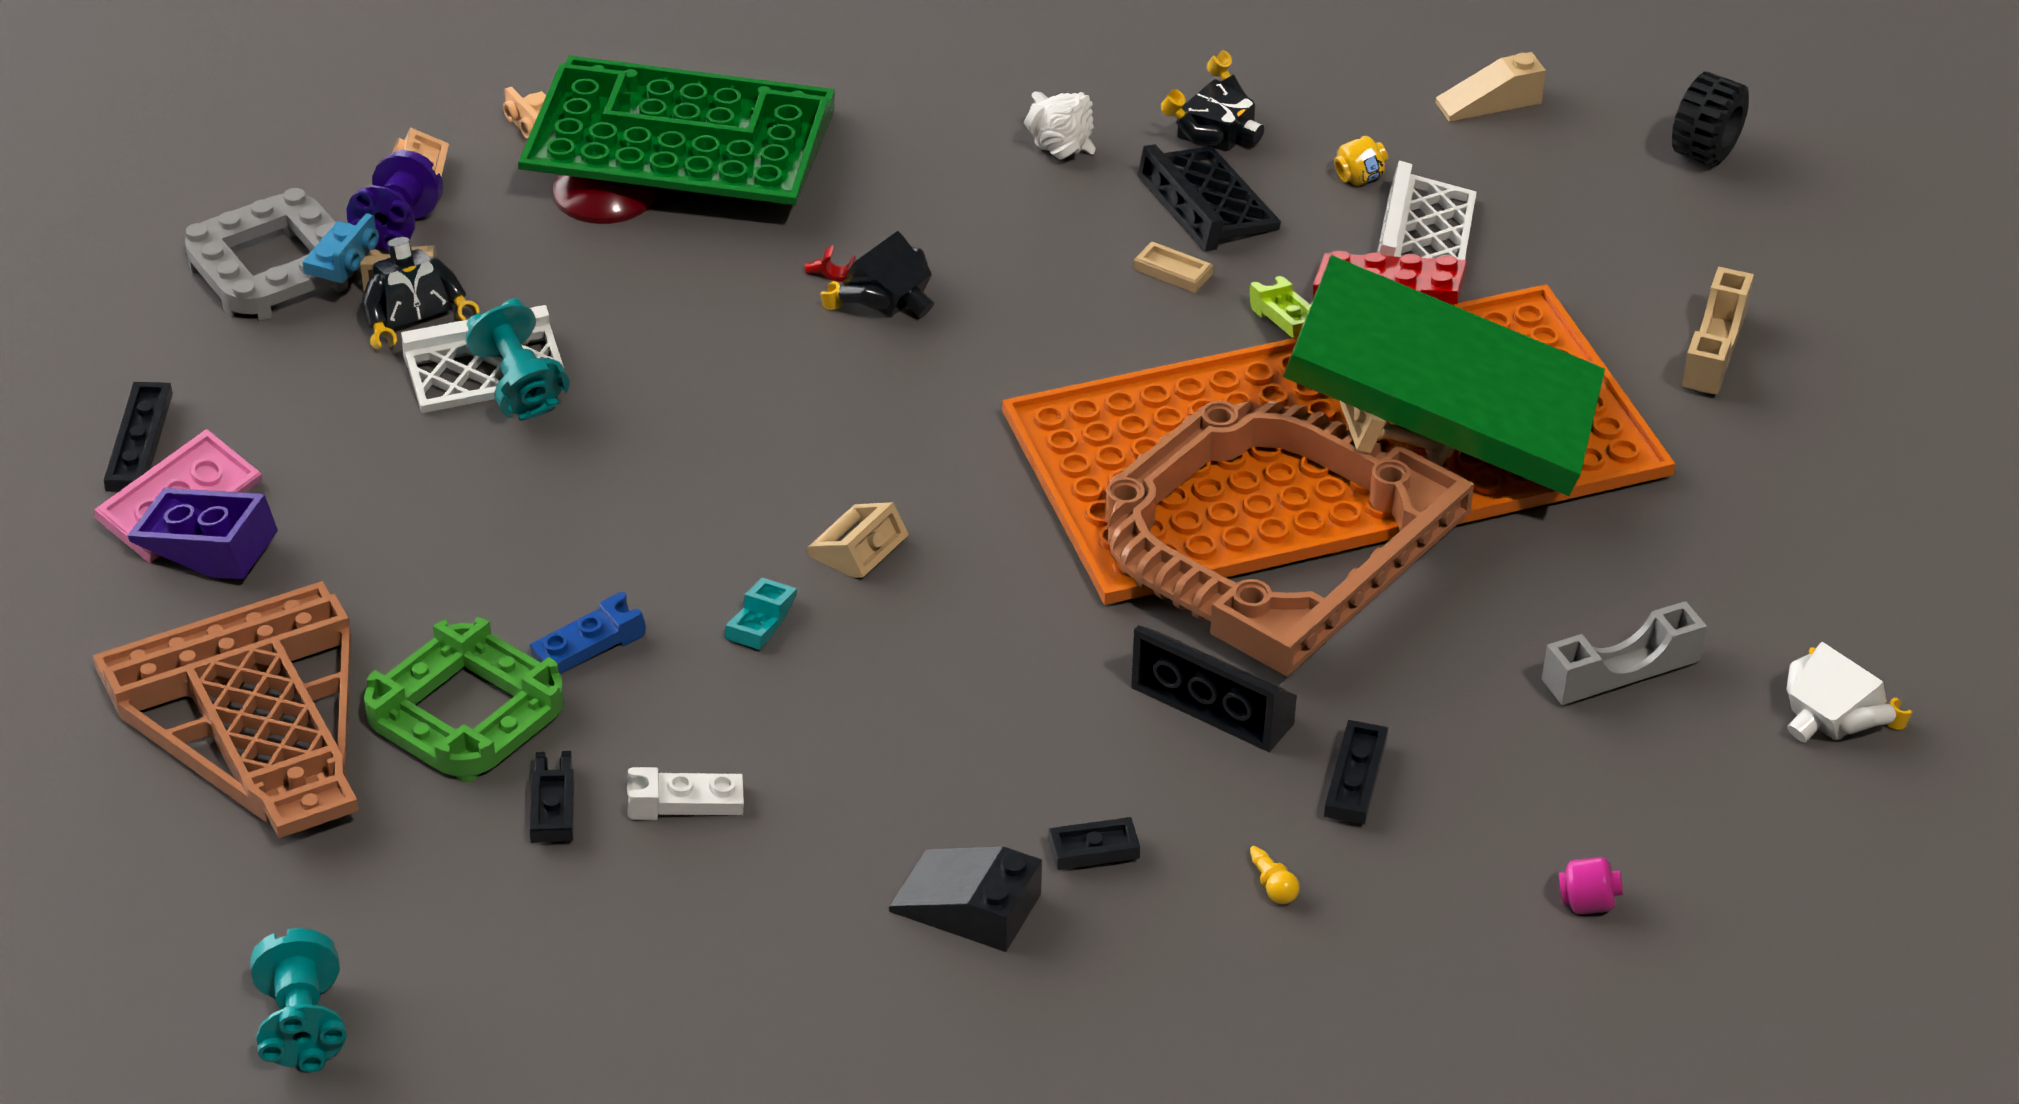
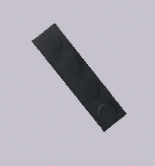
(138, 434)

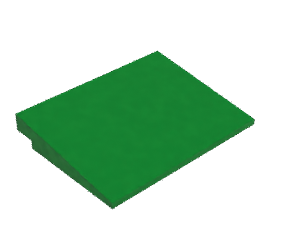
(679, 129)
(1447, 375)

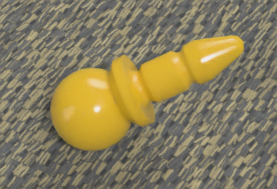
(1280, 884)

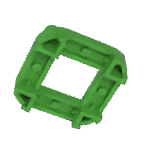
(464, 750)

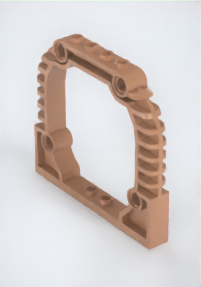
(1266, 624)

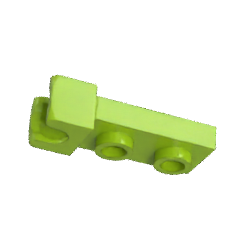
(1280, 305)

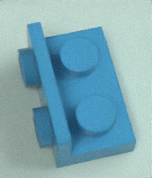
(342, 250)

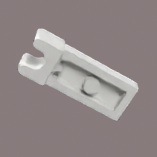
(682, 794)

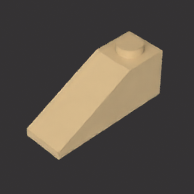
(1499, 87)

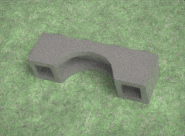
(1664, 643)

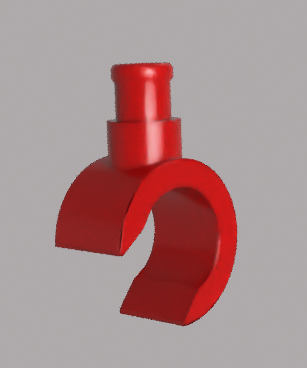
(825, 266)

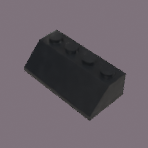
(1211, 689)

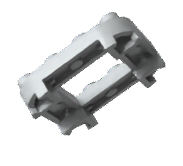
(240, 291)

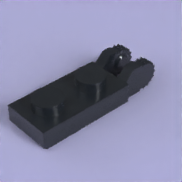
(552, 800)

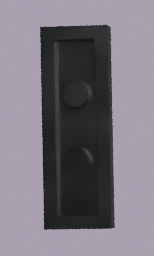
(1356, 772)

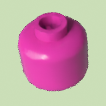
(1590, 885)

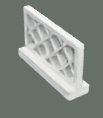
(1401, 219)
(447, 342)

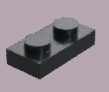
(1094, 843)

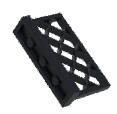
(1191, 203)

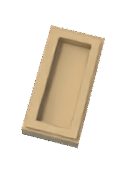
(1173, 267)

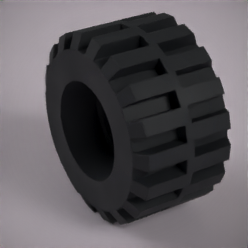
(1710, 118)

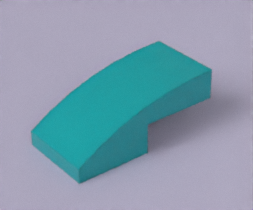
(762, 613)

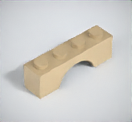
(1720, 328)

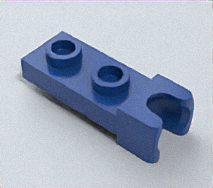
(591, 634)

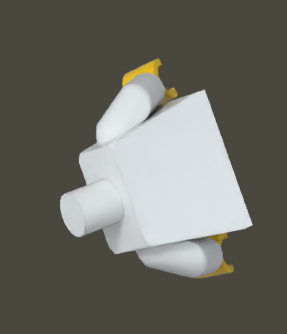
(1837, 697)

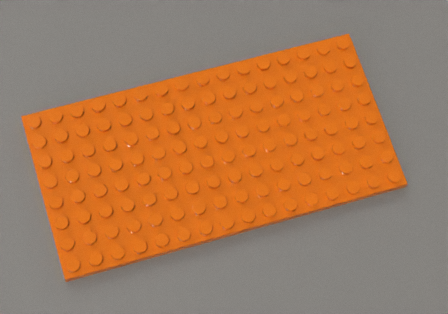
(1271, 501)

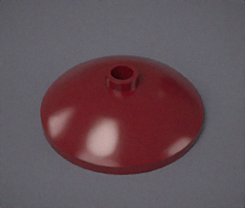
(601, 200)

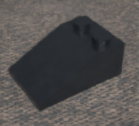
(972, 892)

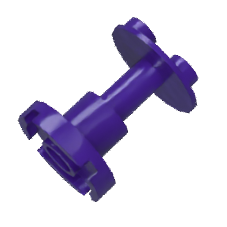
(400, 192)

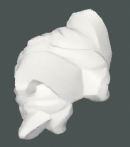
(1061, 123)

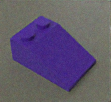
(207, 530)

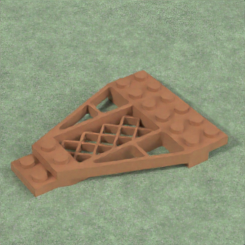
(233, 647)

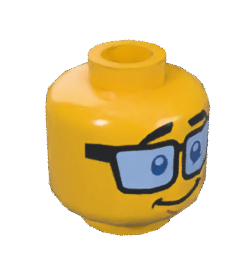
(1360, 161)

